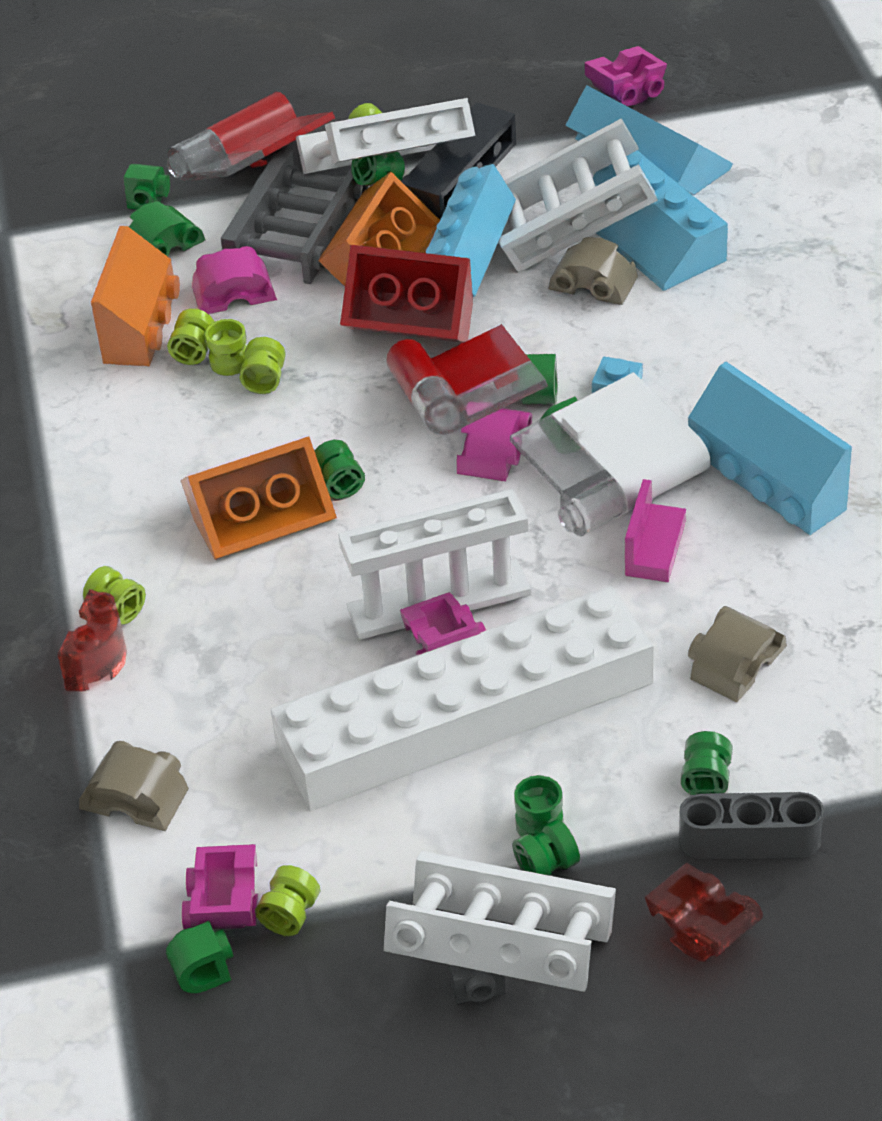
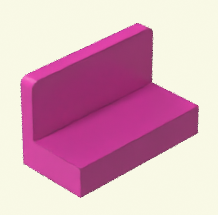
(652, 537)

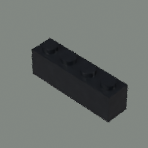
(439, 170)

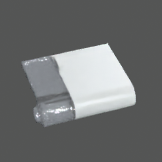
(606, 447)

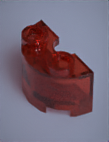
(94, 648)
(701, 912)

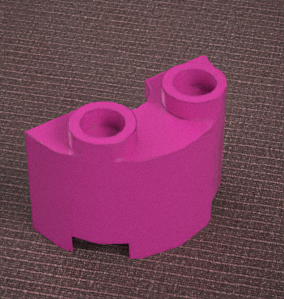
(630, 77)
(231, 276)
(488, 444)
(440, 622)
(221, 888)

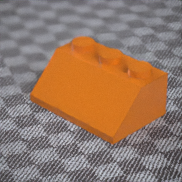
(381, 218)
(133, 300)
(259, 498)

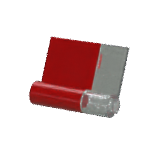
(241, 139)
(464, 380)

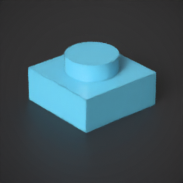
(612, 370)

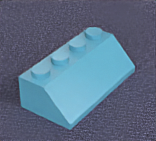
(673, 153)
(474, 219)
(671, 236)
(773, 449)

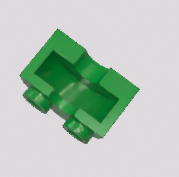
(165, 227)

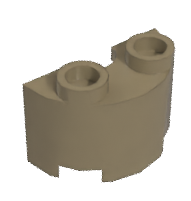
(596, 267)
(733, 653)
(138, 784)

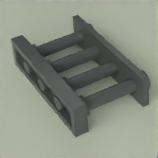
(271, 195)

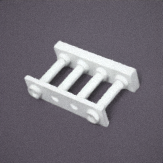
(401, 131)
(584, 214)
(427, 535)
(505, 896)

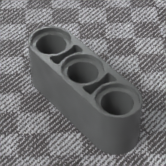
(750, 825)

